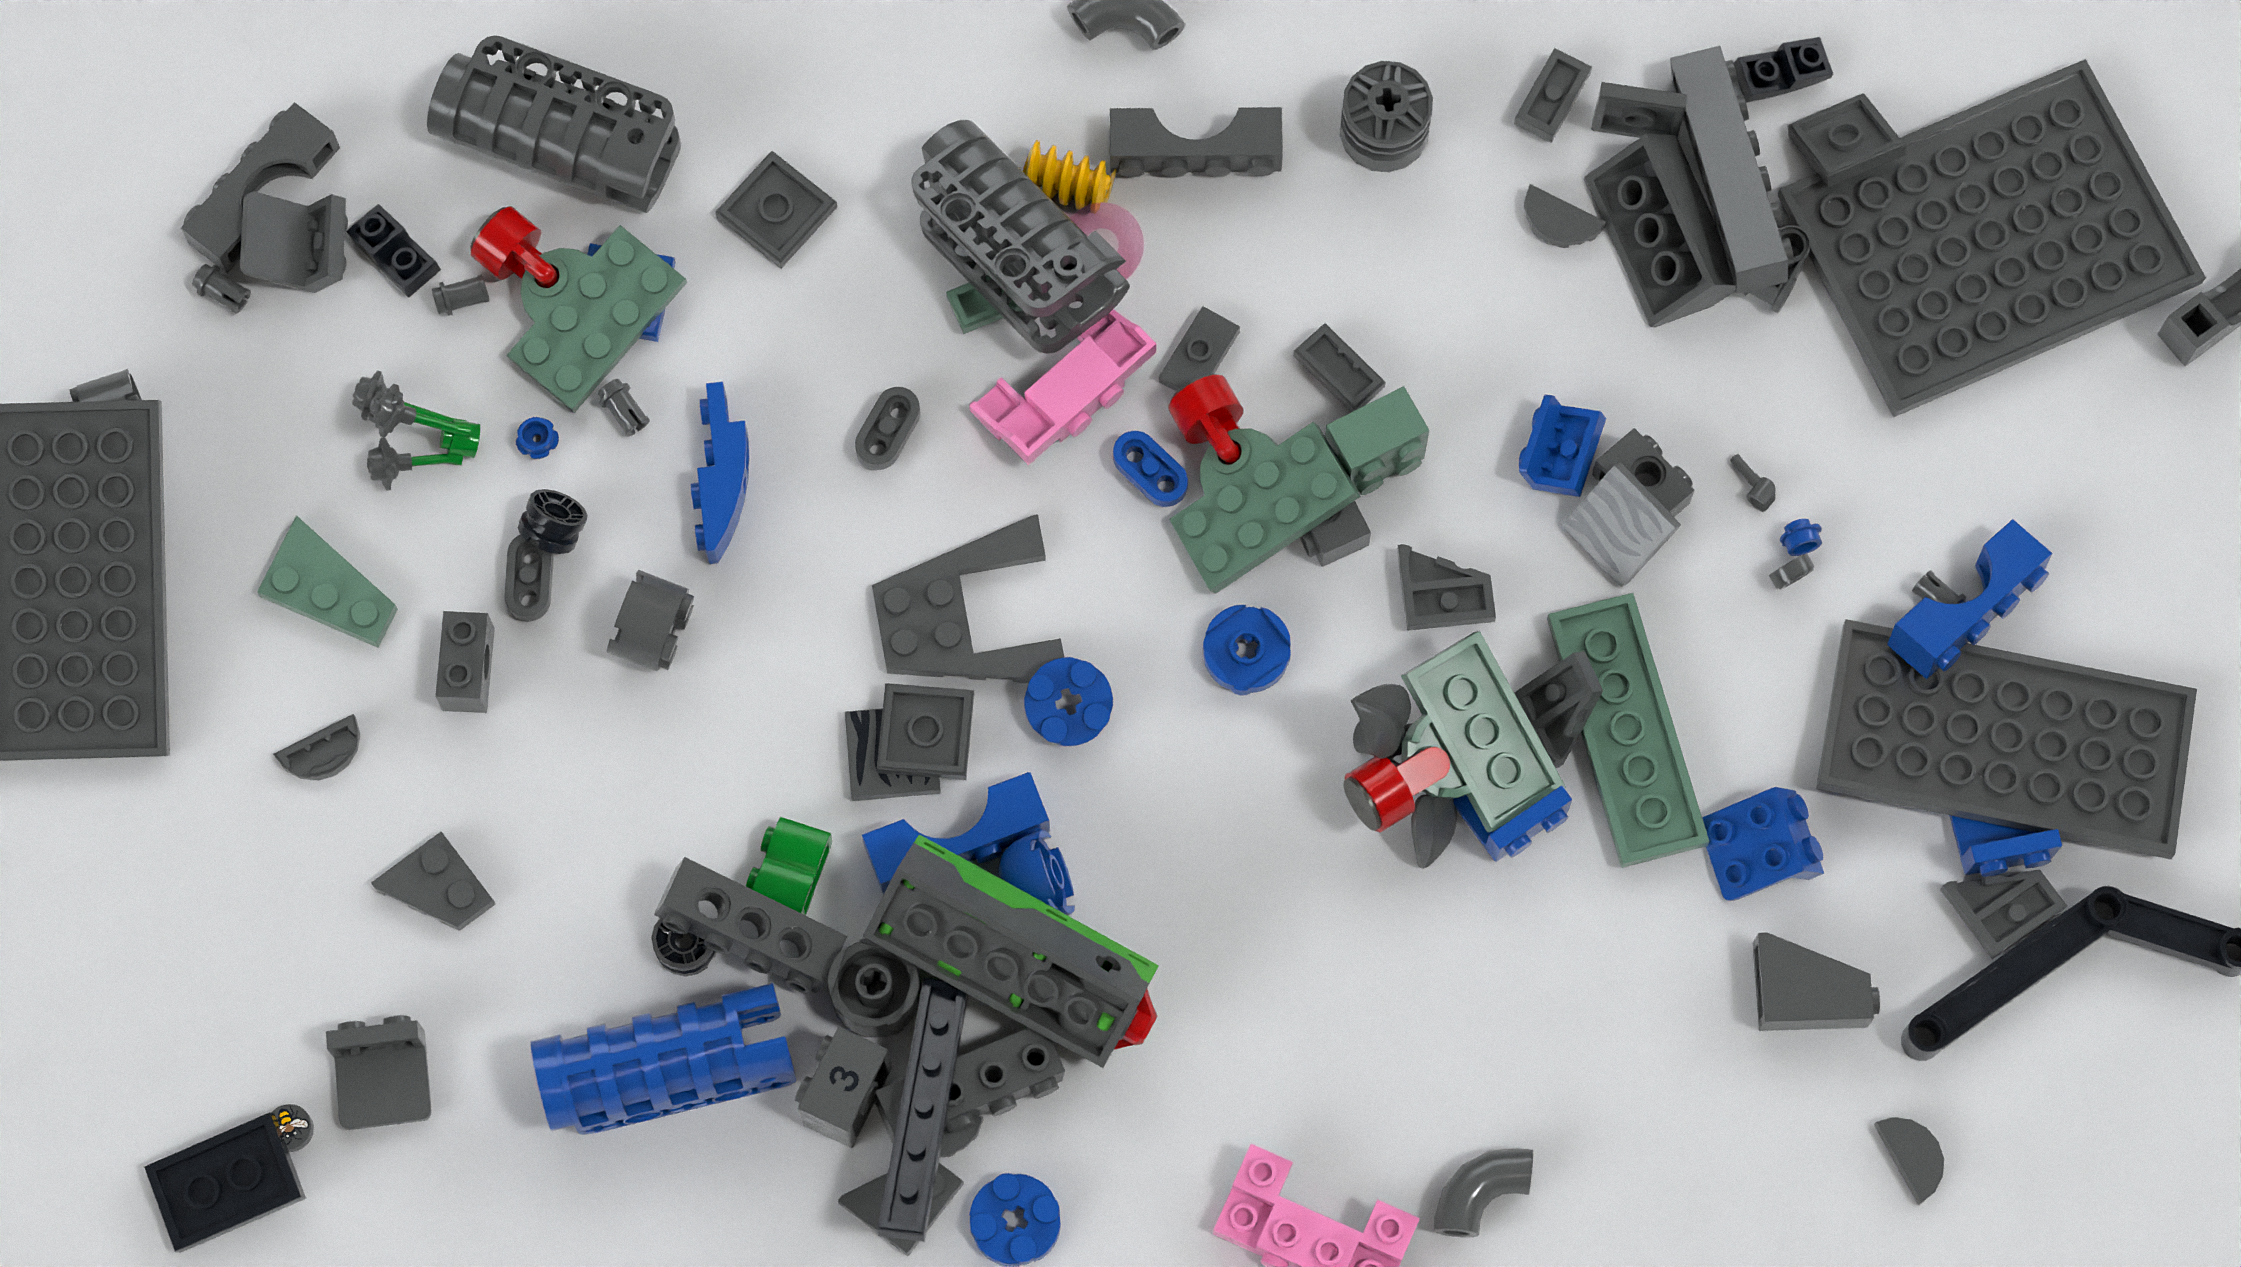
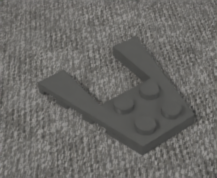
(926, 615)

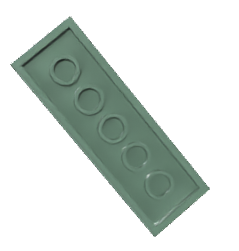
(1631, 734)

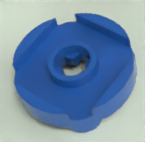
(1250, 624)
(1090, 714)
(1022, 1245)

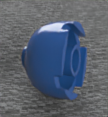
(1038, 870)

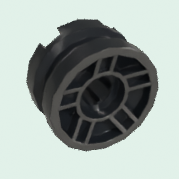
(552, 521)
(677, 960)

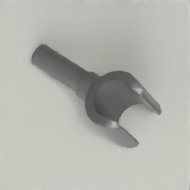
(1763, 489)

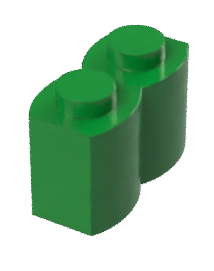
(791, 863)

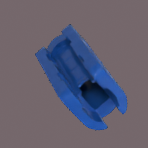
(661, 1064)

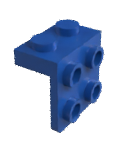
(1517, 833)
(1762, 843)
(1994, 848)

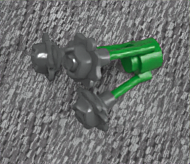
(387, 409)

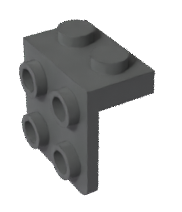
(294, 241)
(380, 1072)

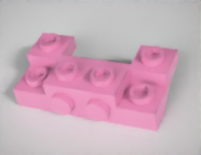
(1069, 391)
(1298, 1236)

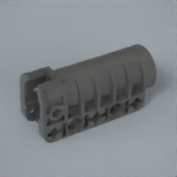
(1014, 238)

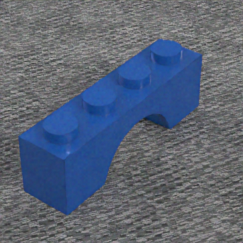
(1936, 631)
(1010, 813)

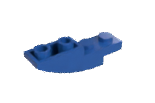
(725, 480)

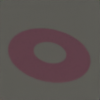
(1121, 224)

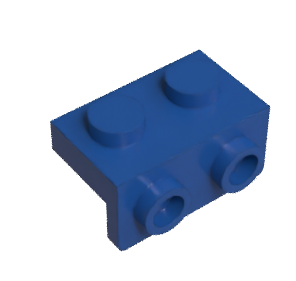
(1560, 447)

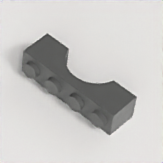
(1247, 145)
(291, 147)
(2203, 320)

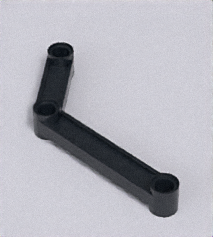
(2059, 942)

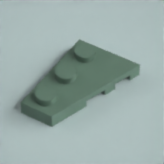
(325, 587)

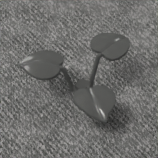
(1380, 733)

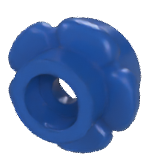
(531, 428)
(1801, 537)

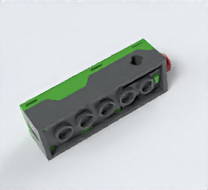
(1014, 953)

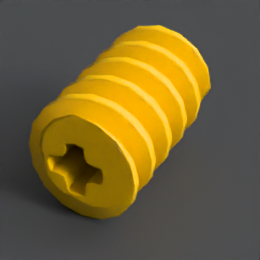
(1067, 177)

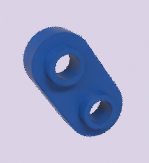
(1151, 470)

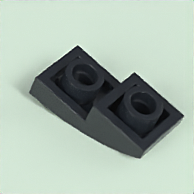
(1784, 70)
(393, 250)

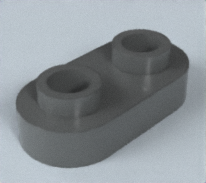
(887, 430)
(528, 579)

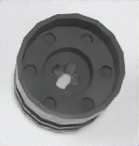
(1383, 138)

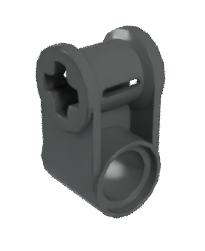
(1778, 294)

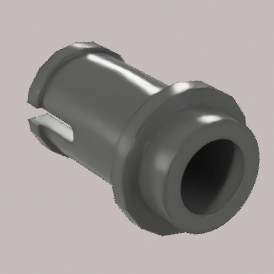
(220, 288)
(460, 294)
(623, 406)
(1936, 590)

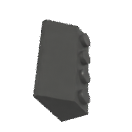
(1662, 229)

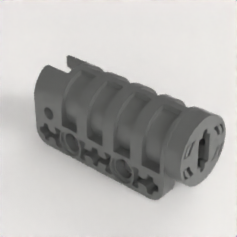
(555, 125)

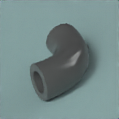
(1149, 18)
(1479, 1183)

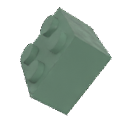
(1379, 440)

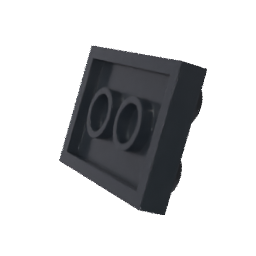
(224, 1182)

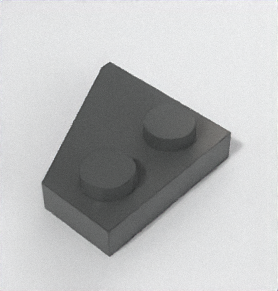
(1442, 593)
(437, 884)
(2004, 908)

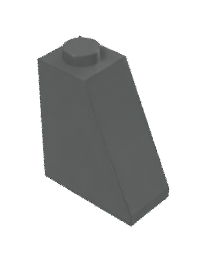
(1809, 989)

